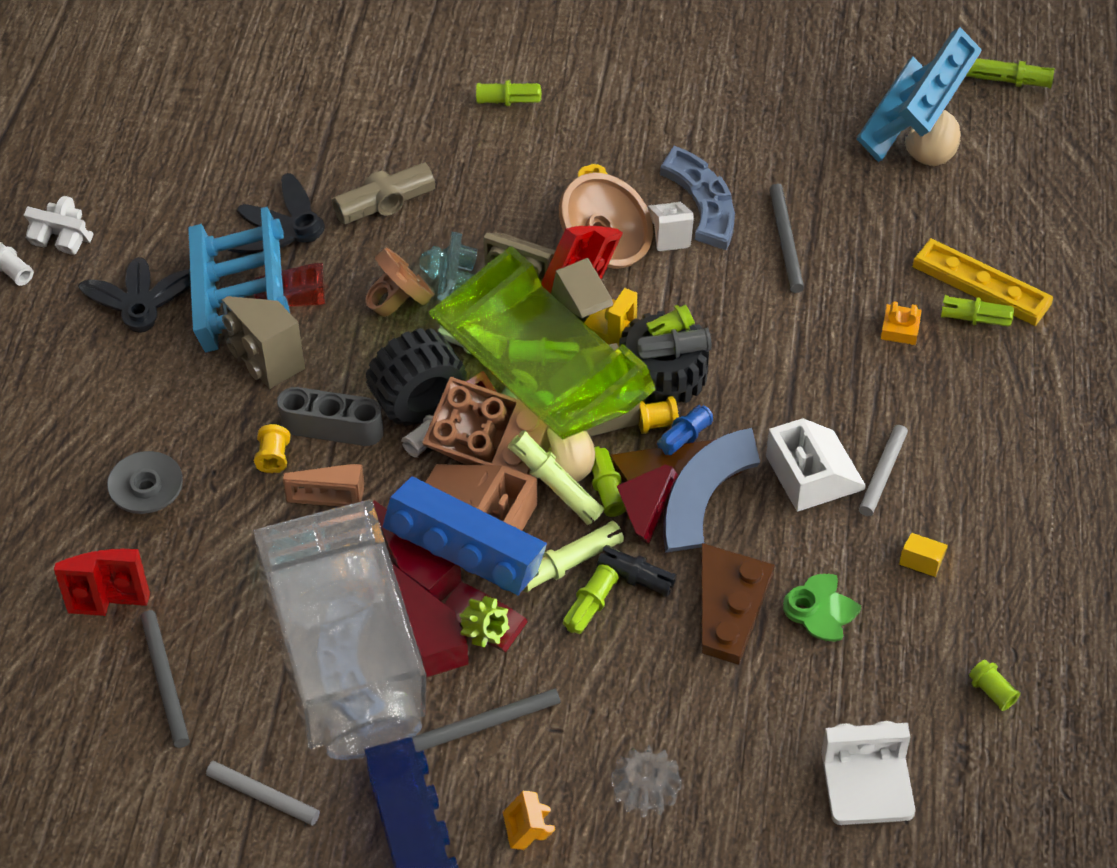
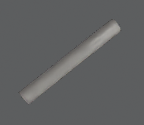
(883, 470)
(263, 793)

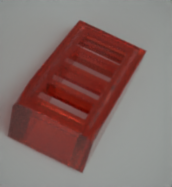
(310, 281)

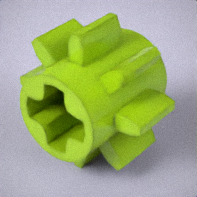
(484, 621)

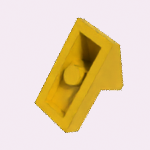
(612, 320)

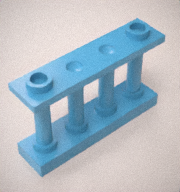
(919, 94)
(206, 272)

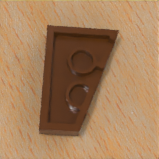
(731, 600)

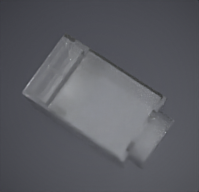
(342, 629)

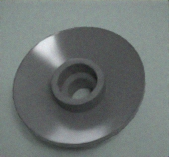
(144, 471)

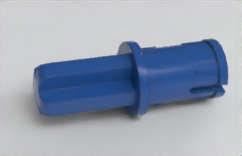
(685, 429)

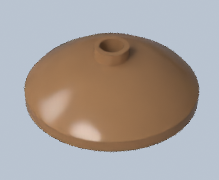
(611, 203)

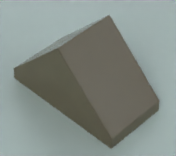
(581, 289)

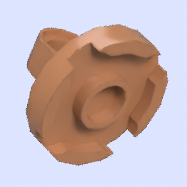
(398, 282)

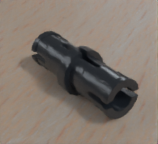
(638, 570)

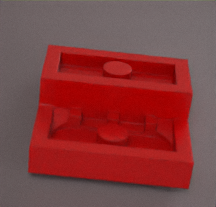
(583, 242)
(101, 578)

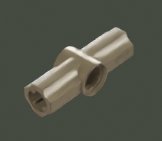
(383, 193)

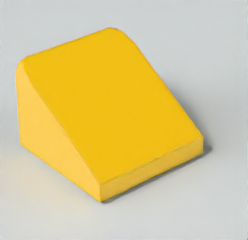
(923, 554)

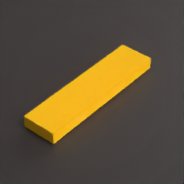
(982, 281)

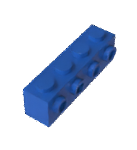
(464, 535)

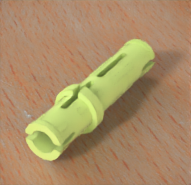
(550, 472)
(557, 562)

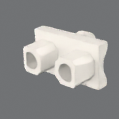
(59, 220)

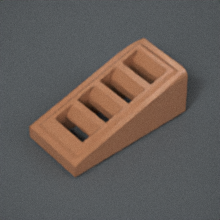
(325, 486)

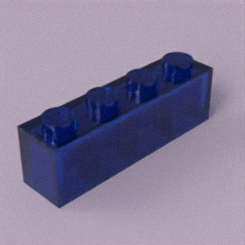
(407, 806)

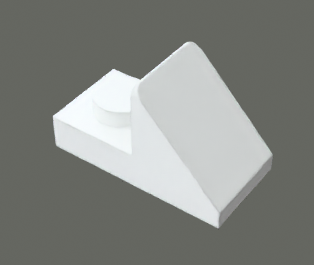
(672, 225)

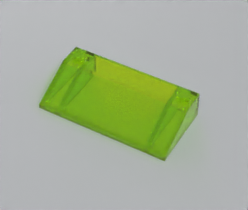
(542, 348)

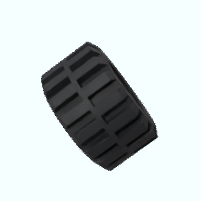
(413, 374)
(676, 377)

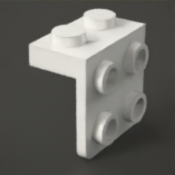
(868, 773)

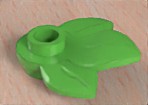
(825, 607)

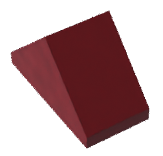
(646, 499)

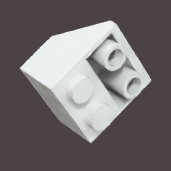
(811, 464)

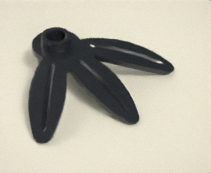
(302, 226)
(139, 297)

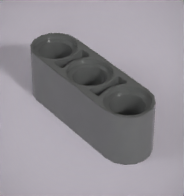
(330, 416)

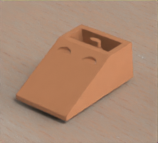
(479, 424)
(490, 488)

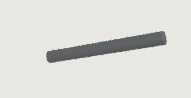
(786, 238)
(164, 679)
(486, 720)

